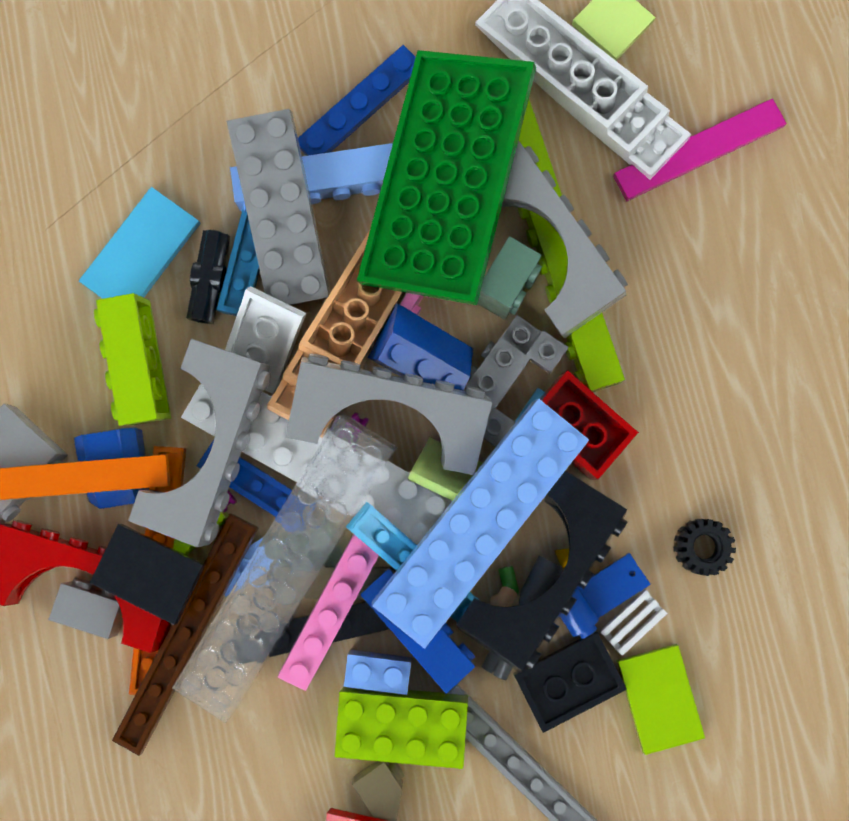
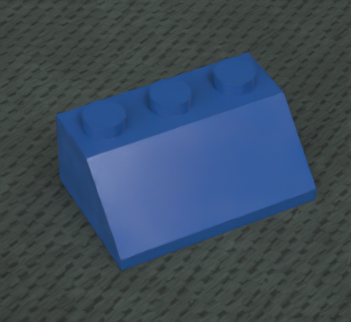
(422, 349)

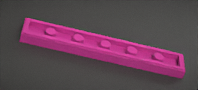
(705, 148)

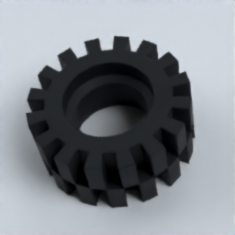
(722, 551)

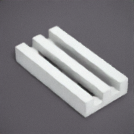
(641, 631)

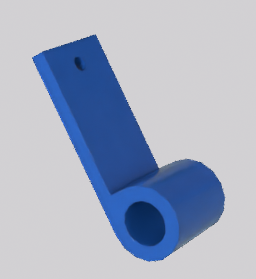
(603, 593)

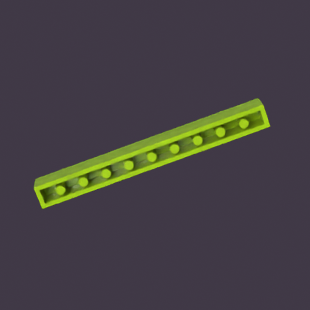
(590, 344)

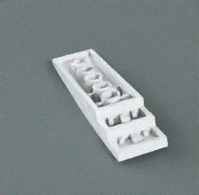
(586, 83)

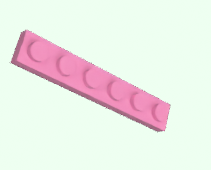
(328, 614)

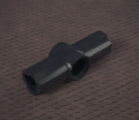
(208, 276)

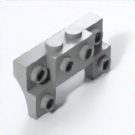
(505, 363)

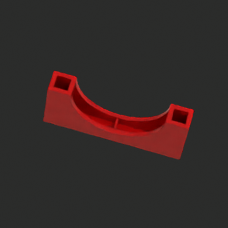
(30, 553)

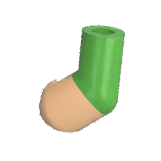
(509, 589)

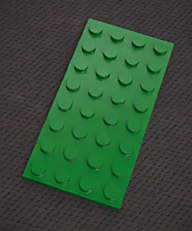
(447, 175)

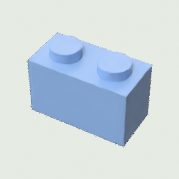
(377, 672)

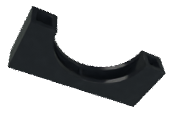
(519, 630)

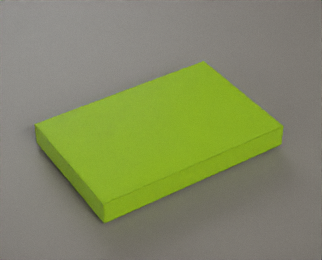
(660, 699)

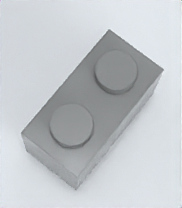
(87, 609)

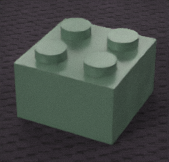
(510, 273)

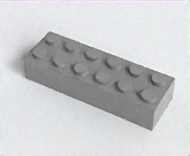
(279, 206)

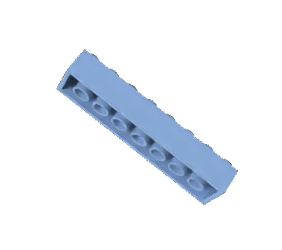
(479, 522)

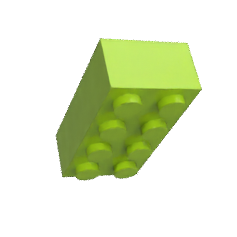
(132, 359)
(402, 728)

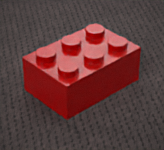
(594, 419)

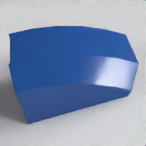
(111, 445)

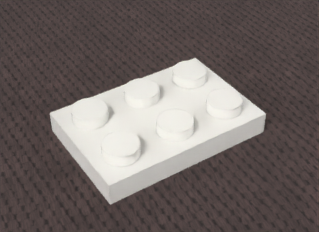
(265, 332)

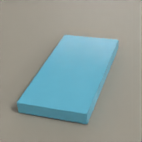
(140, 248)

